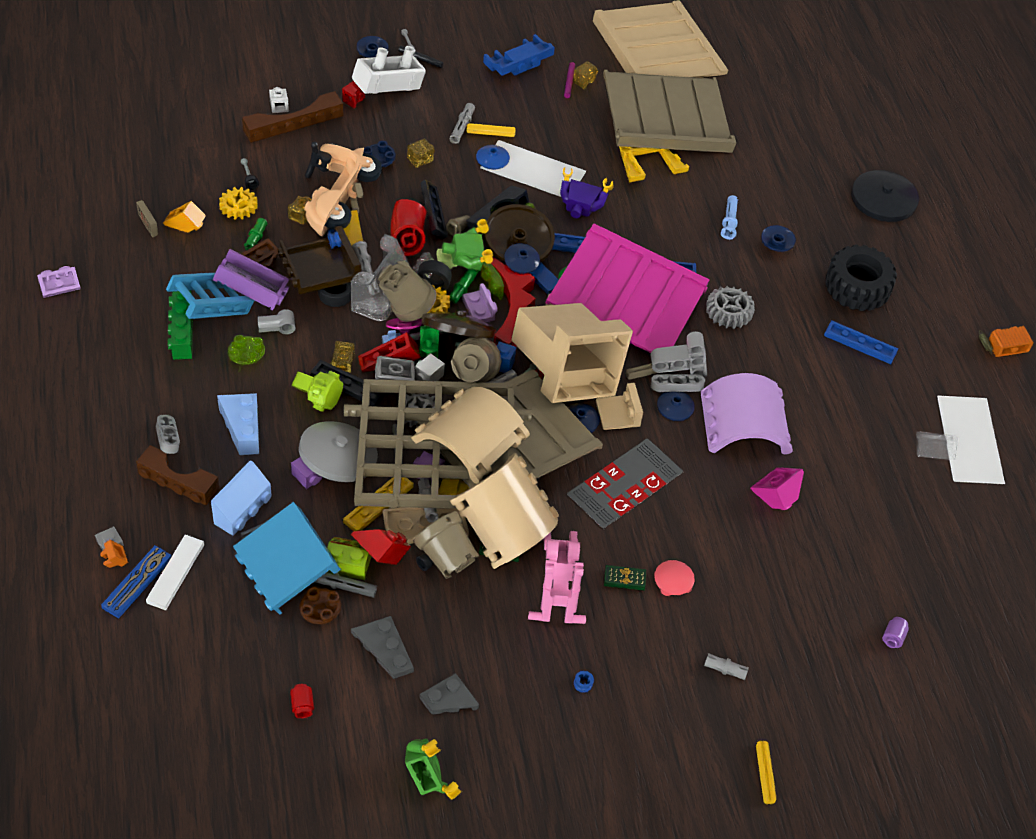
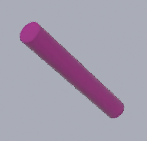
(569, 81)

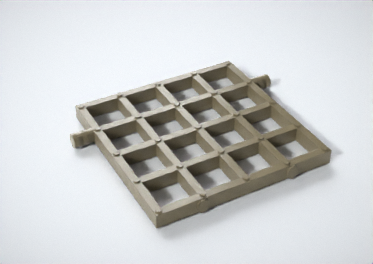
(403, 441)

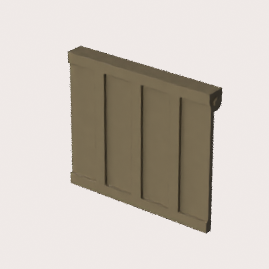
(668, 112)
(554, 431)

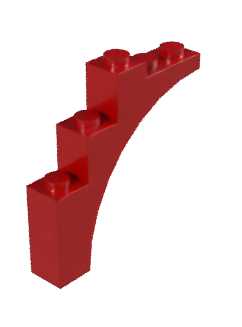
(517, 291)

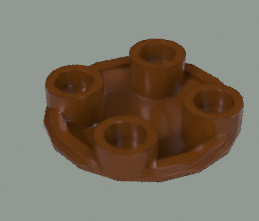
(320, 605)

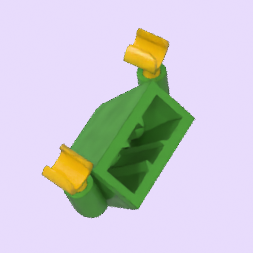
(468, 248)
(425, 768)

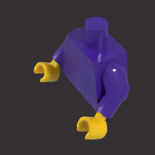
(582, 197)

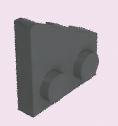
(448, 696)

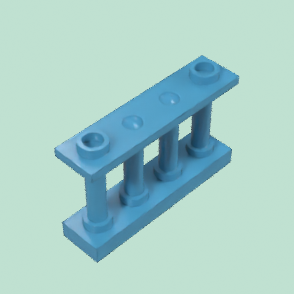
(208, 306)

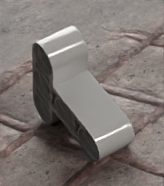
(682, 357)

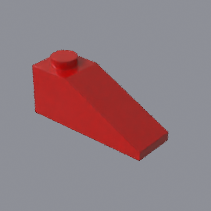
(400, 347)

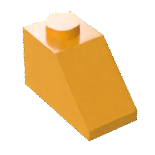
(185, 218)

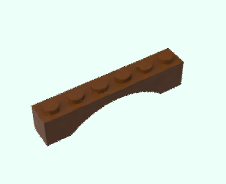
(263, 126)

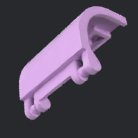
(744, 408)

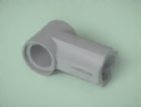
(282, 322)

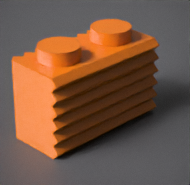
(1010, 341)

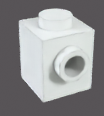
(429, 369)

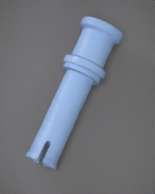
(730, 222)

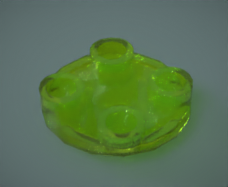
(246, 349)

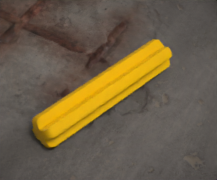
(490, 130)
(766, 772)

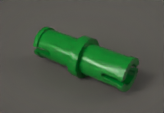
(255, 233)

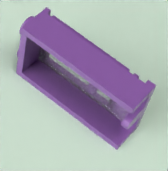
(252, 279)

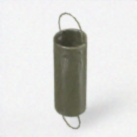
(987, 345)

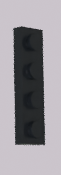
(433, 209)
(351, 384)

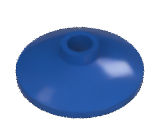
(492, 157)

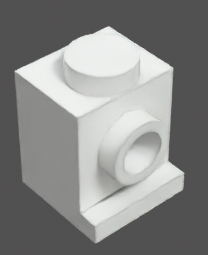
(278, 95)

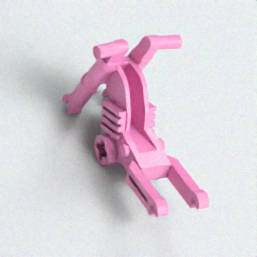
(558, 573)

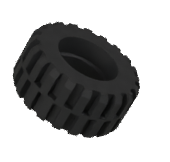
(863, 262)

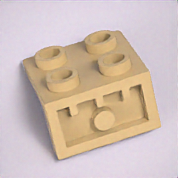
(620, 411)

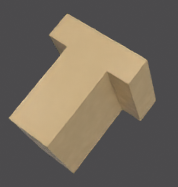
(573, 350)

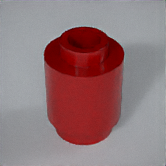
(302, 701)

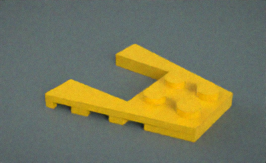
(634, 170)

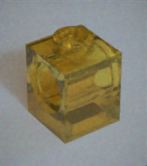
(420, 153)

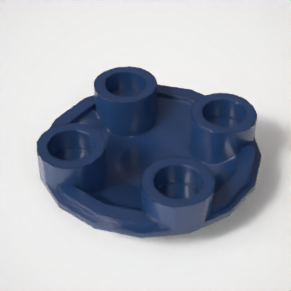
(382, 152)

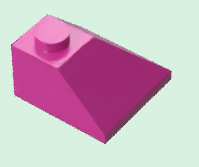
(780, 487)

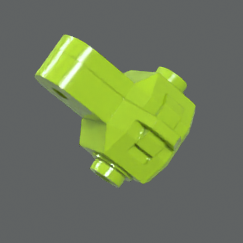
(322, 389)

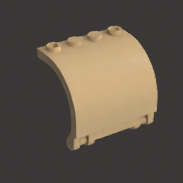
(476, 428)
(507, 511)

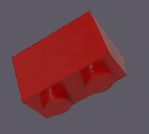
(383, 545)

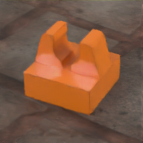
(114, 553)

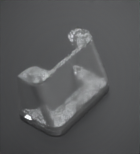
(365, 292)

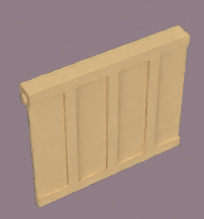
(658, 41)

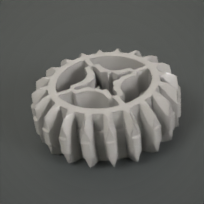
(730, 307)

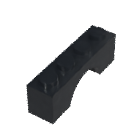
(510, 196)

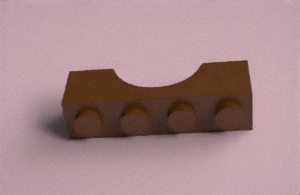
(197, 486)

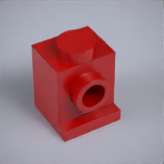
(352, 94)

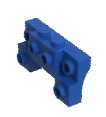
(520, 58)

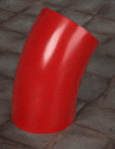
(408, 225)

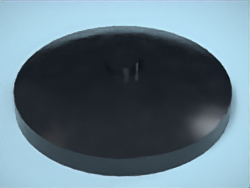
(885, 195)

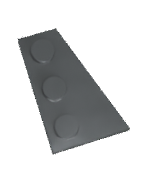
(386, 645)

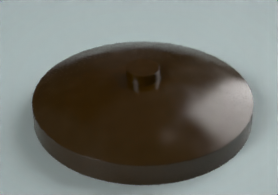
(517, 225)
(459, 323)

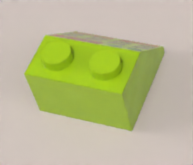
(350, 557)

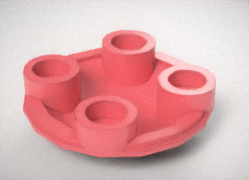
(674, 578)

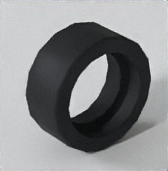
(437, 268)
(336, 300)

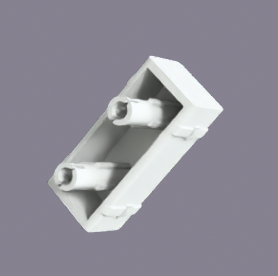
(389, 73)

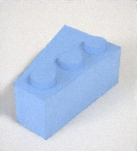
(241, 419)

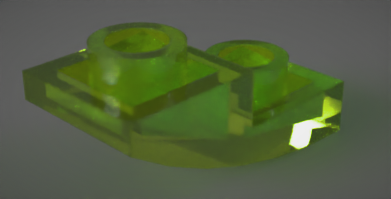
(495, 281)

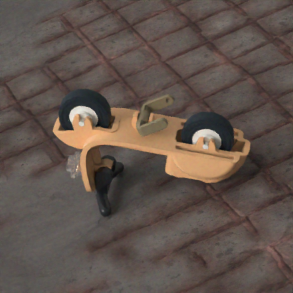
(328, 206)

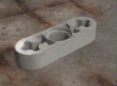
(666, 383)
(167, 434)

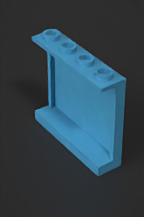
(284, 556)

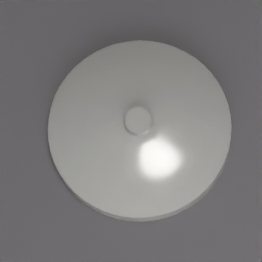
(332, 450)

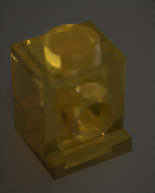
(585, 74)
(298, 206)
(343, 355)

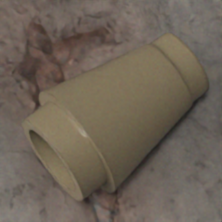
(457, 225)

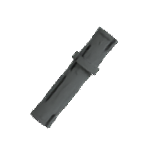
(369, 589)

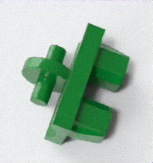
(428, 341)

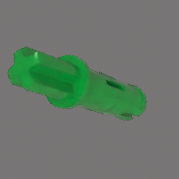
(461, 286)

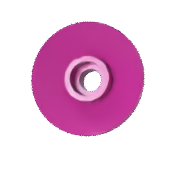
(402, 326)

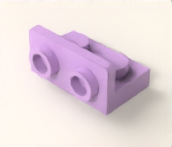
(58, 281)
(480, 304)

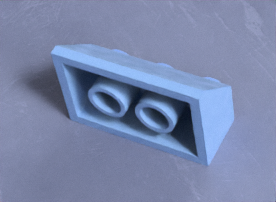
(240, 499)

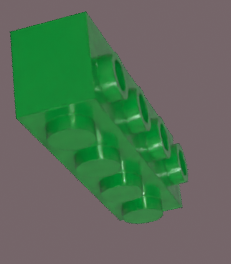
(180, 328)

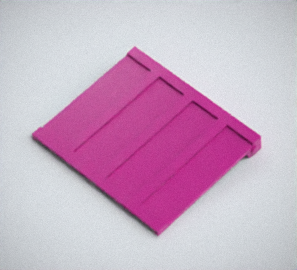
(630, 284)

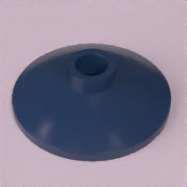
(369, 46)
(778, 238)
(521, 264)
(675, 405)
(589, 417)

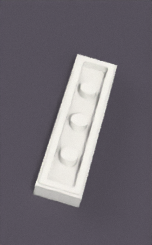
(175, 572)

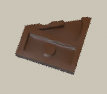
(263, 253)

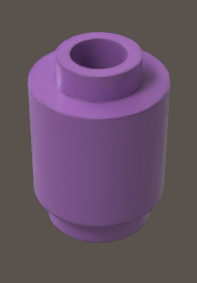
(895, 632)

